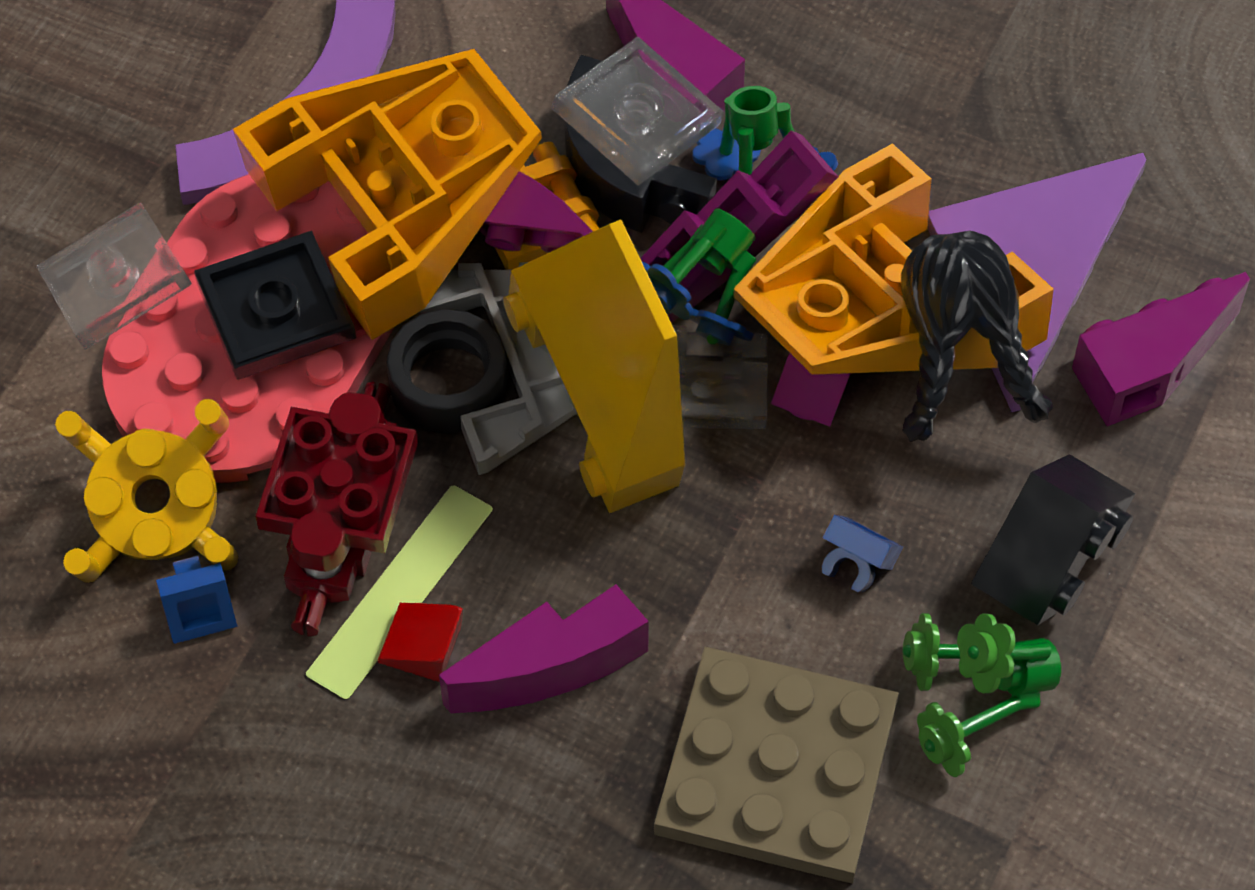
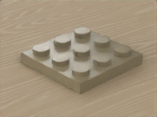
(777, 764)

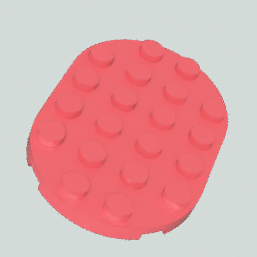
(174, 357)

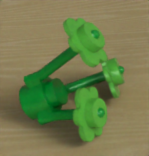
(993, 662)

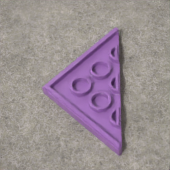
(1053, 229)

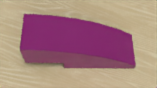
(547, 655)

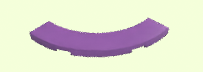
(354, 51)

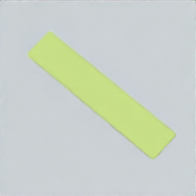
(406, 580)

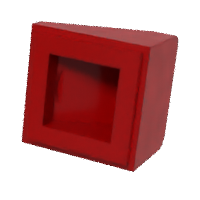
(422, 638)

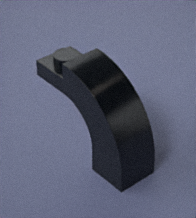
(617, 196)

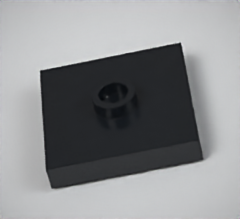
(274, 305)

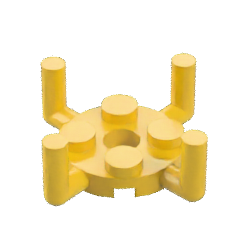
(120, 471)

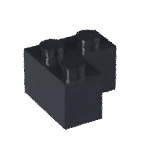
(1049, 534)

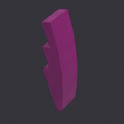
(762, 201)

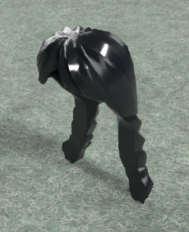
(948, 289)

